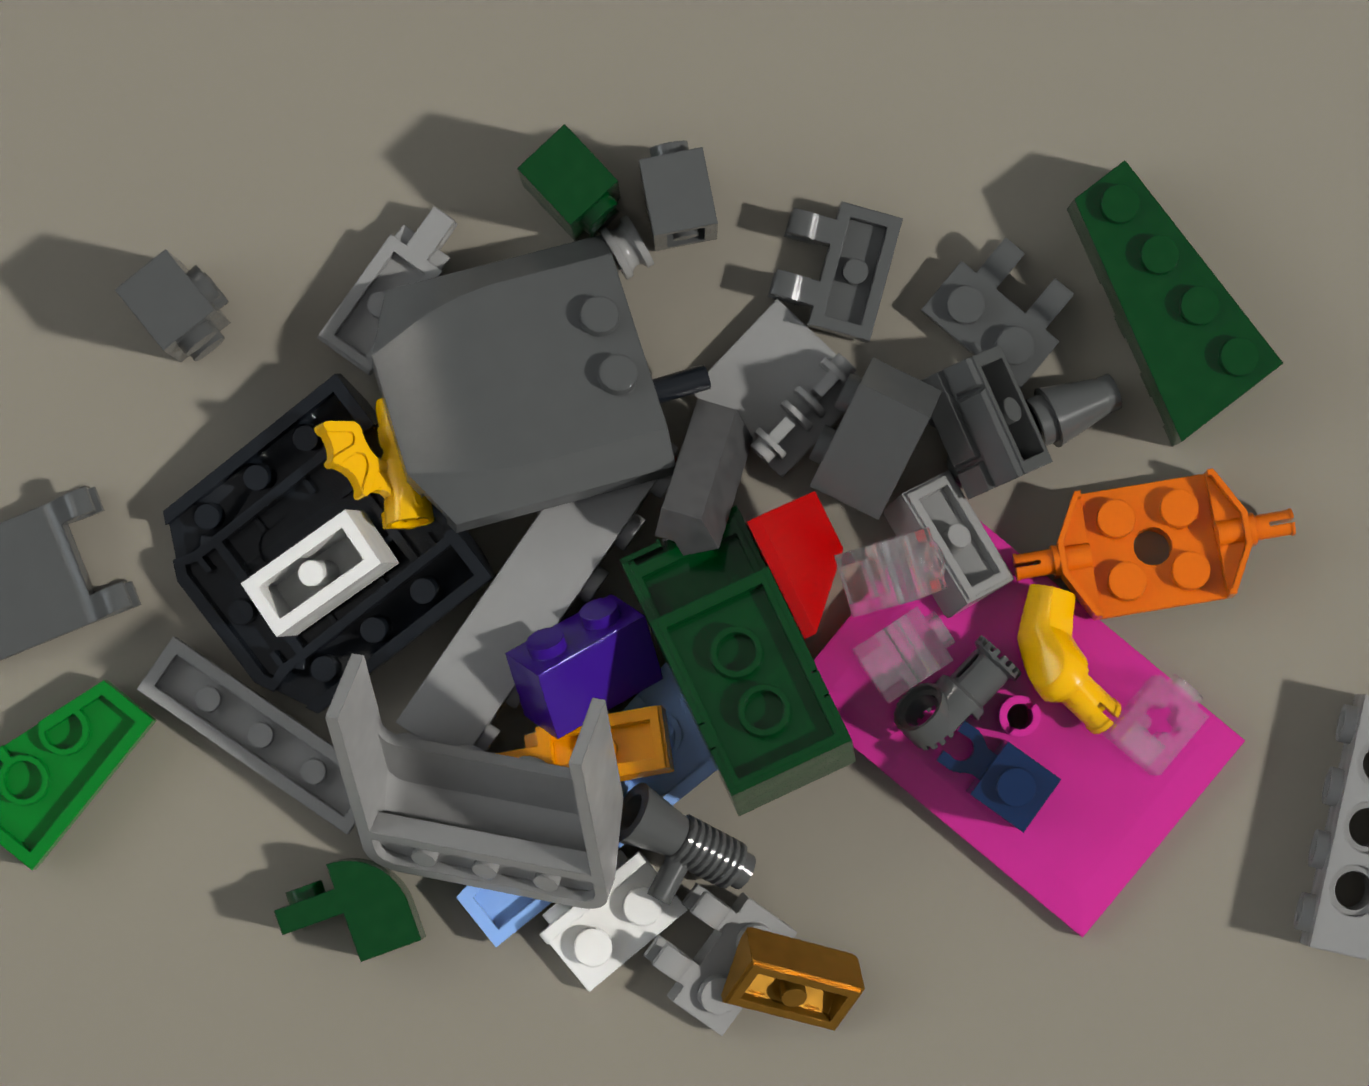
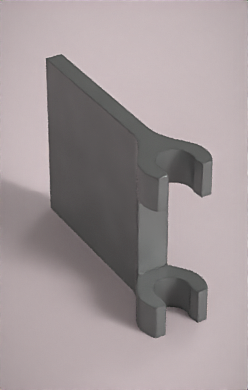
(45, 579)

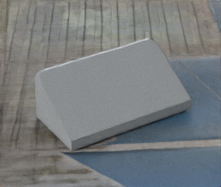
(970, 556)

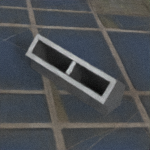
(705, 479)

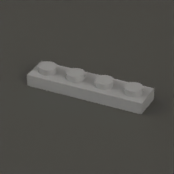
(250, 729)

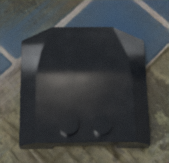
(273, 499)

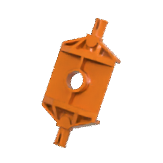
(1196, 515)

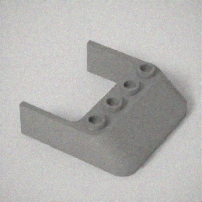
(479, 812)

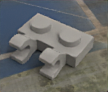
(703, 977)

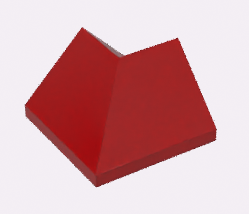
(800, 553)

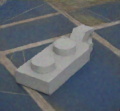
(399, 262)

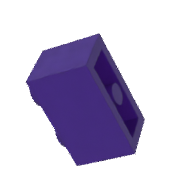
(591, 655)

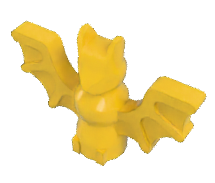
(368, 474)

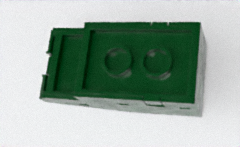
(740, 665)

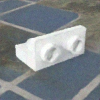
(606, 937)

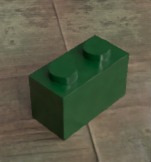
(571, 184)

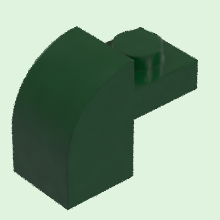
(370, 897)

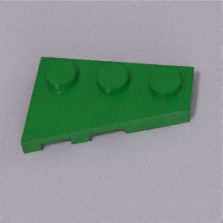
(62, 766)

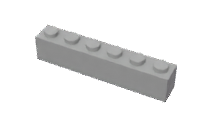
(532, 591)

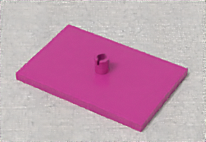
(1105, 808)

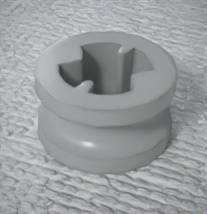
(626, 247)

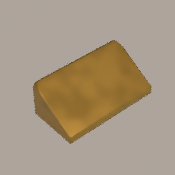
(793, 979)

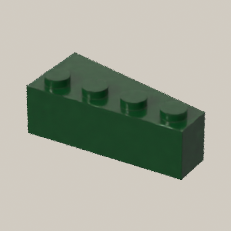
(1171, 308)

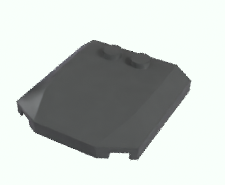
(519, 385)

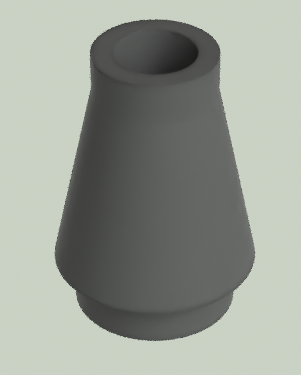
(1072, 407)

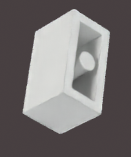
(320, 573)

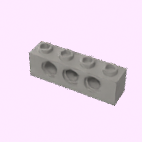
(1334, 852)

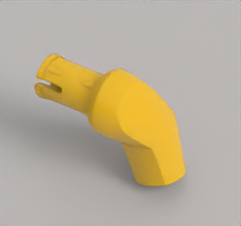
(1056, 662)

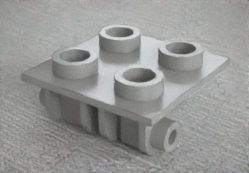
(780, 385)

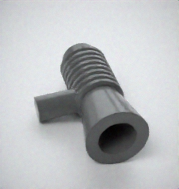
(685, 842)

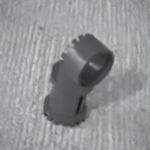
(954, 696)

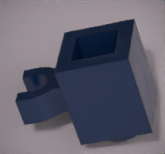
(1004, 779)

